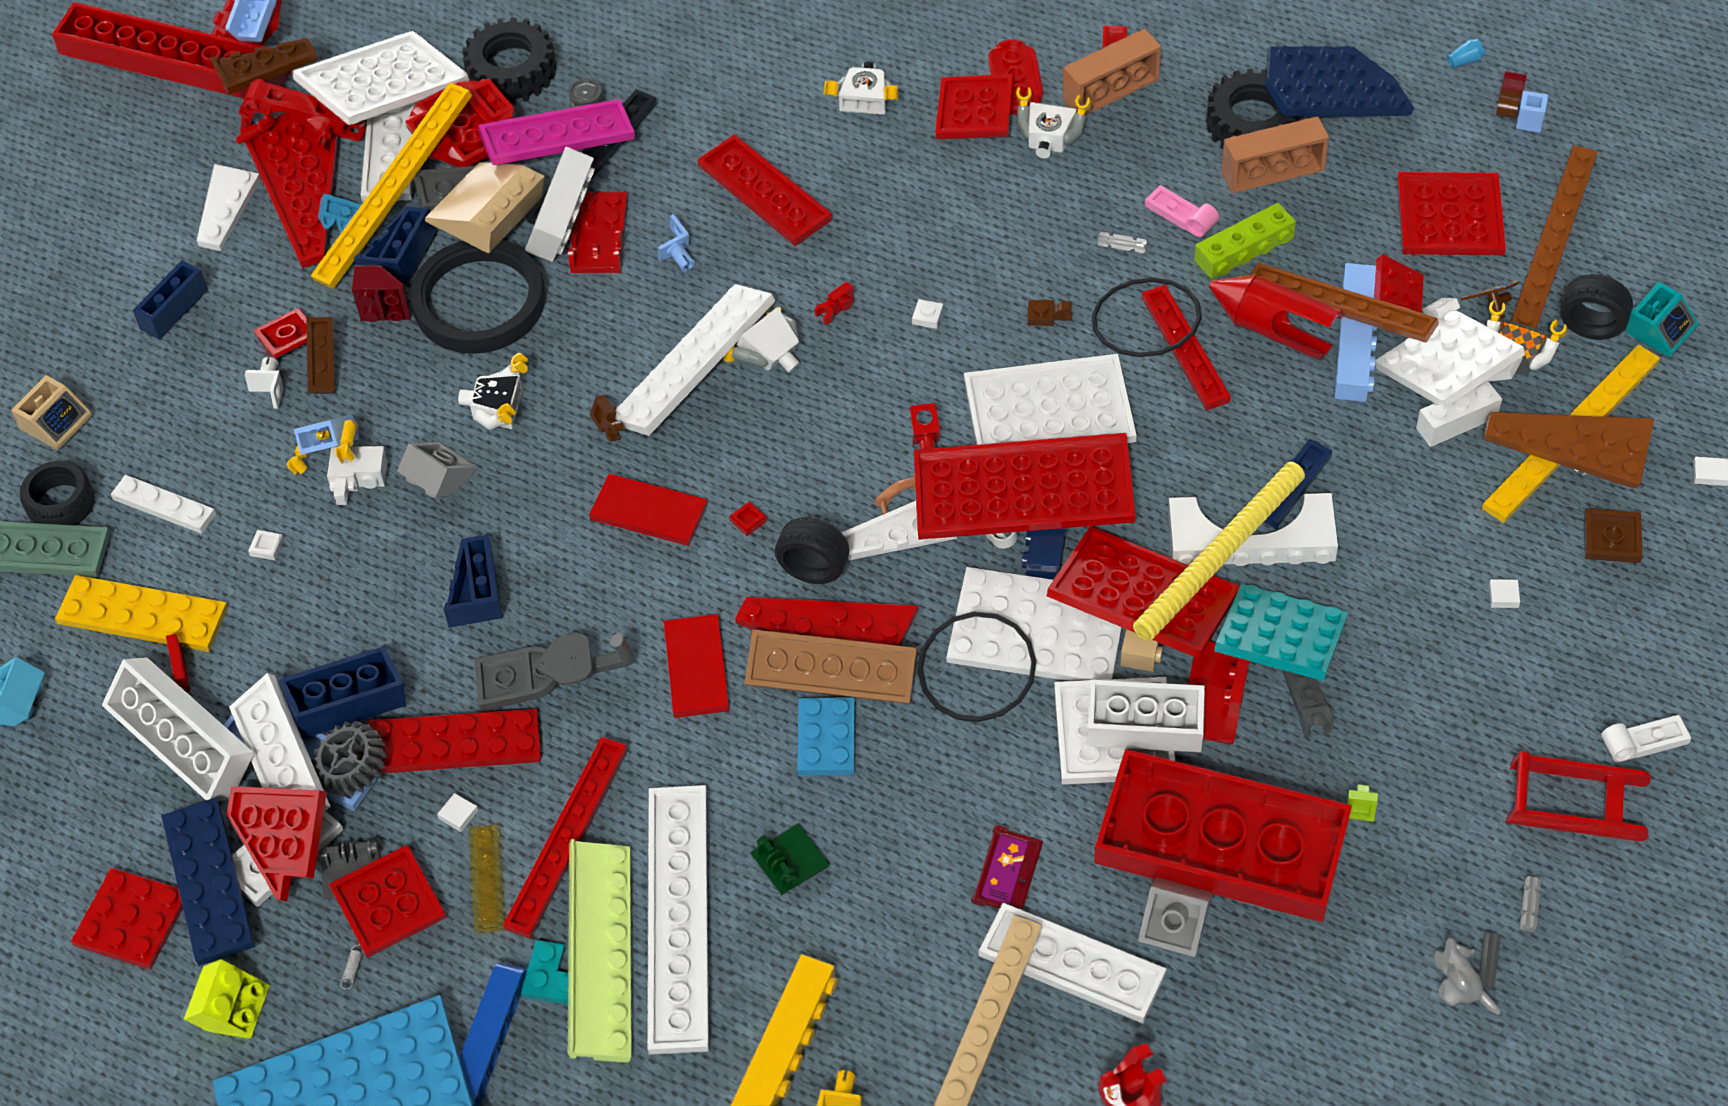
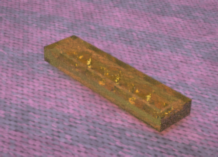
(486, 879)

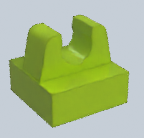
(1363, 803)

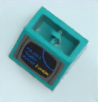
(1662, 320)

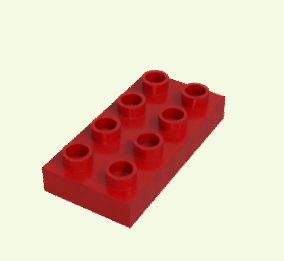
(1223, 835)

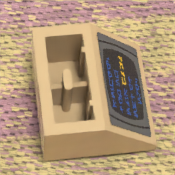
(51, 413)

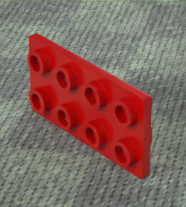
(1224, 688)

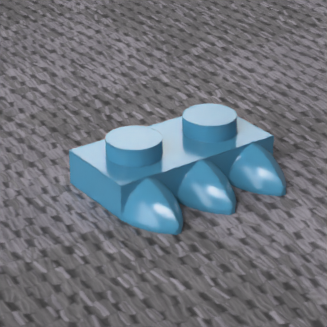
(336, 211)

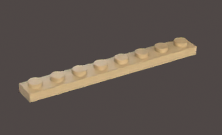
(989, 1013)

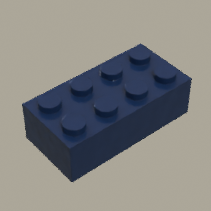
(343, 692)

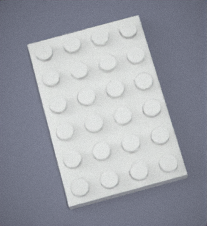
(379, 77)
(1050, 401)
(1064, 639)

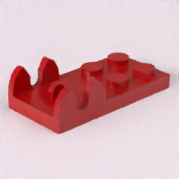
(598, 233)

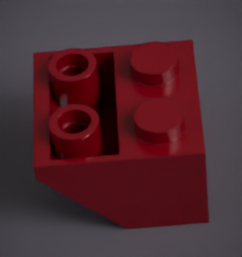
(379, 295)

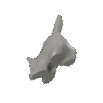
(1461, 980)

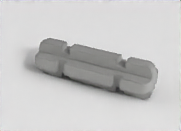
(1122, 242)
(1530, 904)

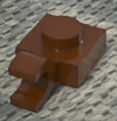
(1044, 312)

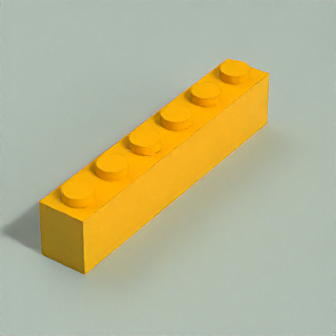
(787, 1034)

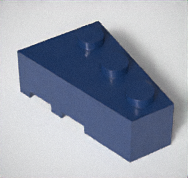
(401, 245)
(474, 585)

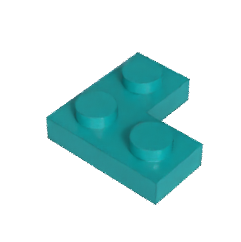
(543, 976)

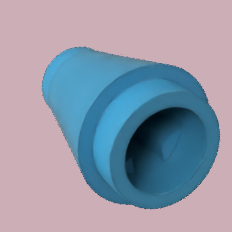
(1467, 53)

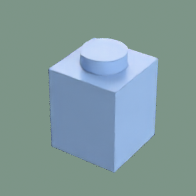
(1532, 111)

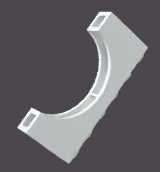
(1306, 539)

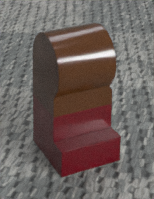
(1511, 94)

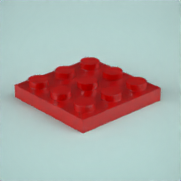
(974, 106)
(387, 901)
(129, 919)

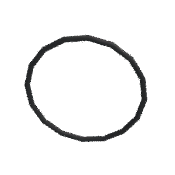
(1149, 353)
(992, 715)

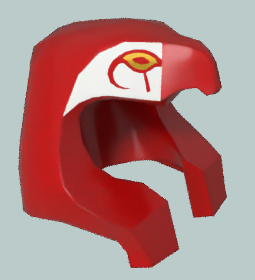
(1129, 1082)

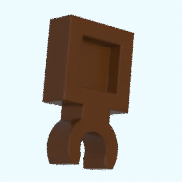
(604, 415)

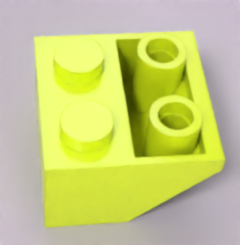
(226, 1000)

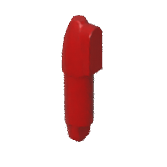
(260, 128)

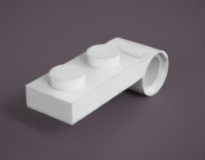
(1645, 738)

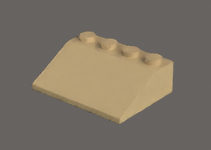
(488, 203)

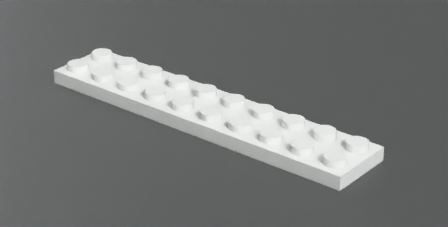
(677, 921)

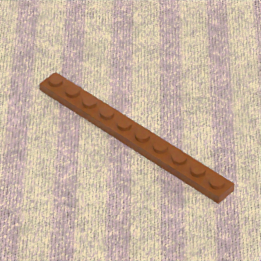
(1554, 237)

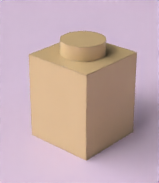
(1140, 653)

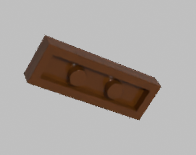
(320, 355)

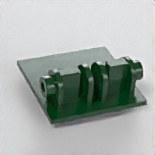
(789, 858)

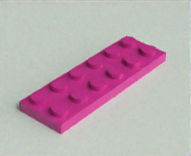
(553, 131)

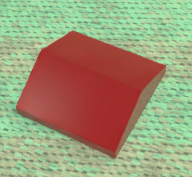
(283, 333)

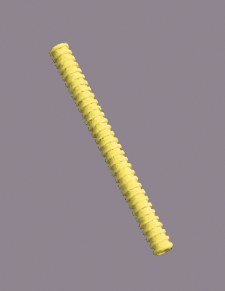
(1218, 551)

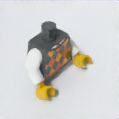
(1536, 343)

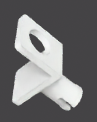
(266, 380)

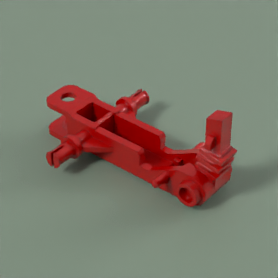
(300, 108)

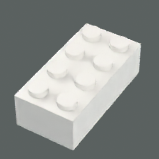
(561, 205)
(1145, 715)

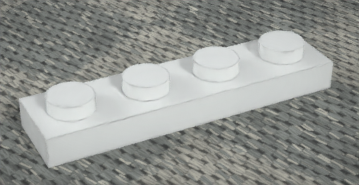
(163, 504)

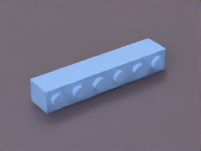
(1356, 340)

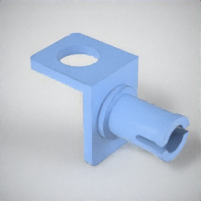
(676, 247)

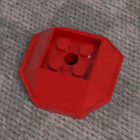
(462, 140)

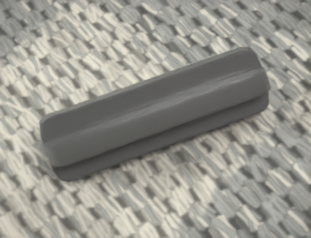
(1489, 959)

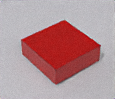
(748, 518)

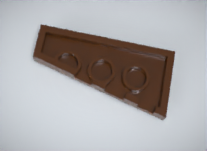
(240, 70)

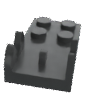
(436, 184)

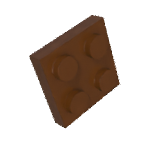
(1613, 535)

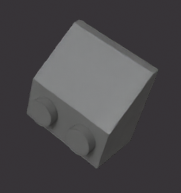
(435, 468)
(1175, 916)

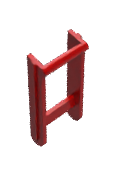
(1615, 779)

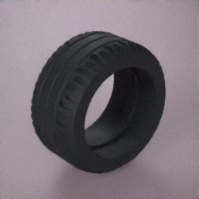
(1598, 290)
(50, 476)
(828, 551)

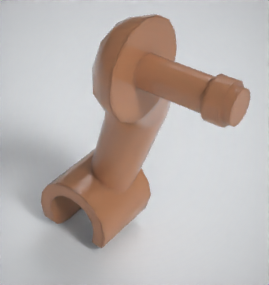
(894, 489)

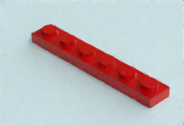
(1191, 354)

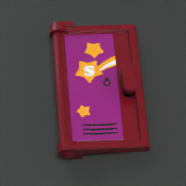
(1006, 862)

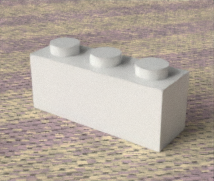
(1466, 413)

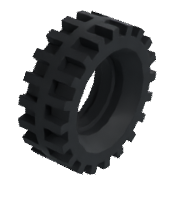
(514, 81)
(1240, 87)

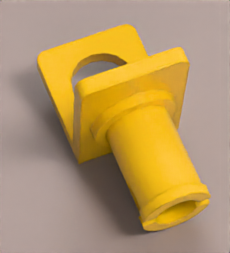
(842, 1092)

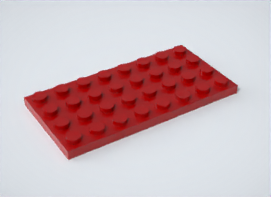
(1023, 486)

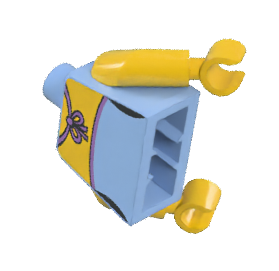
(324, 435)

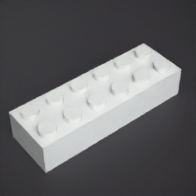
(177, 728)

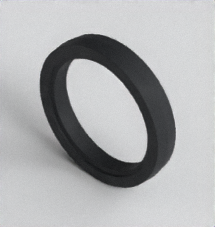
(486, 340)

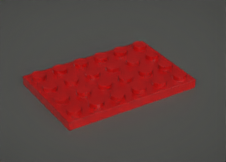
(1123, 579)

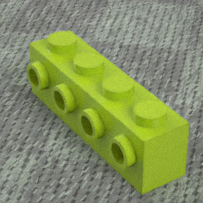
(1244, 241)

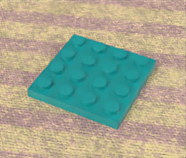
(1281, 631)

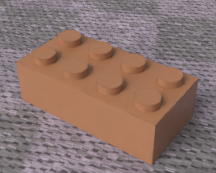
(1112, 71)
(1274, 154)

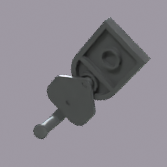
(535, 671)

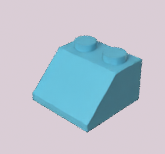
(18, 688)

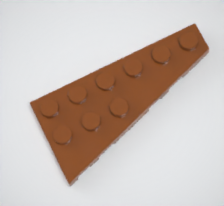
(1591, 444)

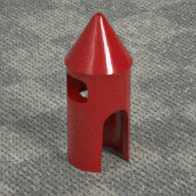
(1264, 308)

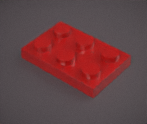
(1398, 284)

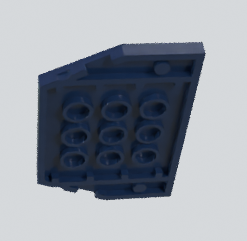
(1332, 83)

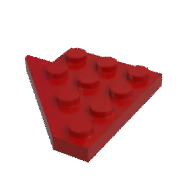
(279, 831)

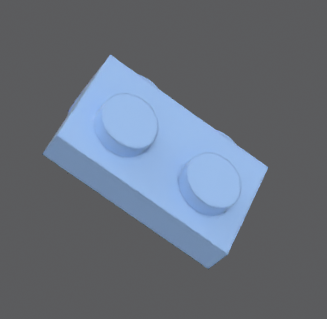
(250, 19)

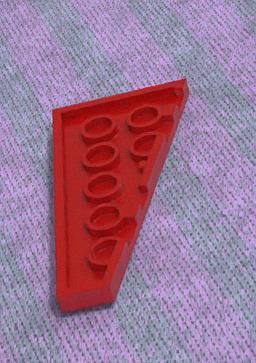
(829, 619)

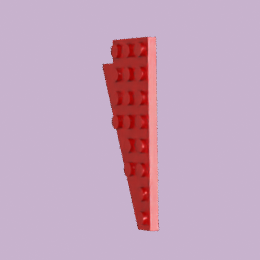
(295, 181)

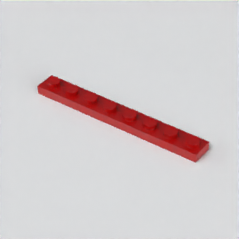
(571, 824)

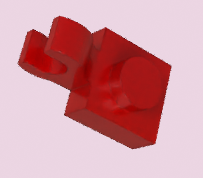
(838, 300)

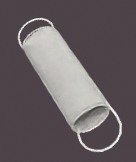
(352, 966)

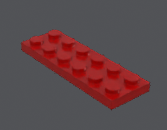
(764, 190)
(459, 740)

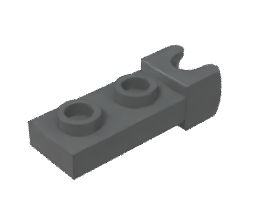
(1309, 702)

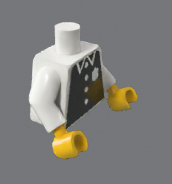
(497, 395)

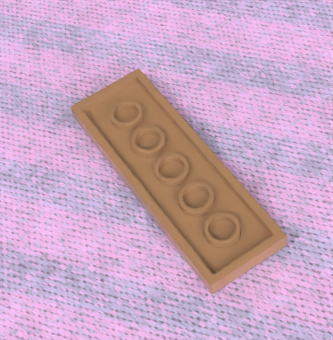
(831, 666)

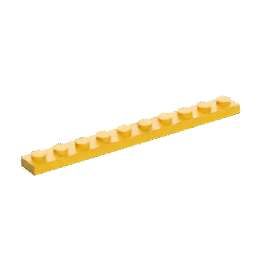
(391, 185)
(1599, 402)

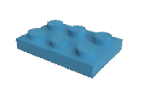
(826, 736)

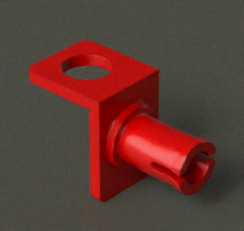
(925, 434)

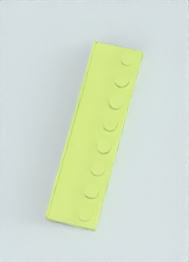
(599, 952)

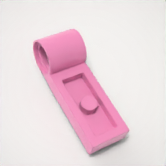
(1181, 212)

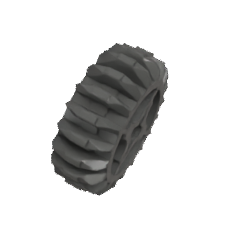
(349, 758)

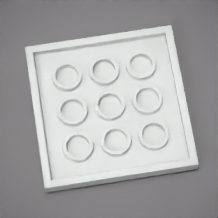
(1452, 361)
(1081, 762)

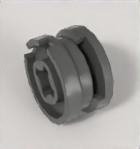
(585, 92)

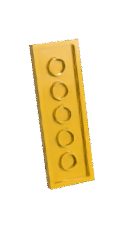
(141, 612)

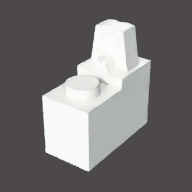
(365, 471)

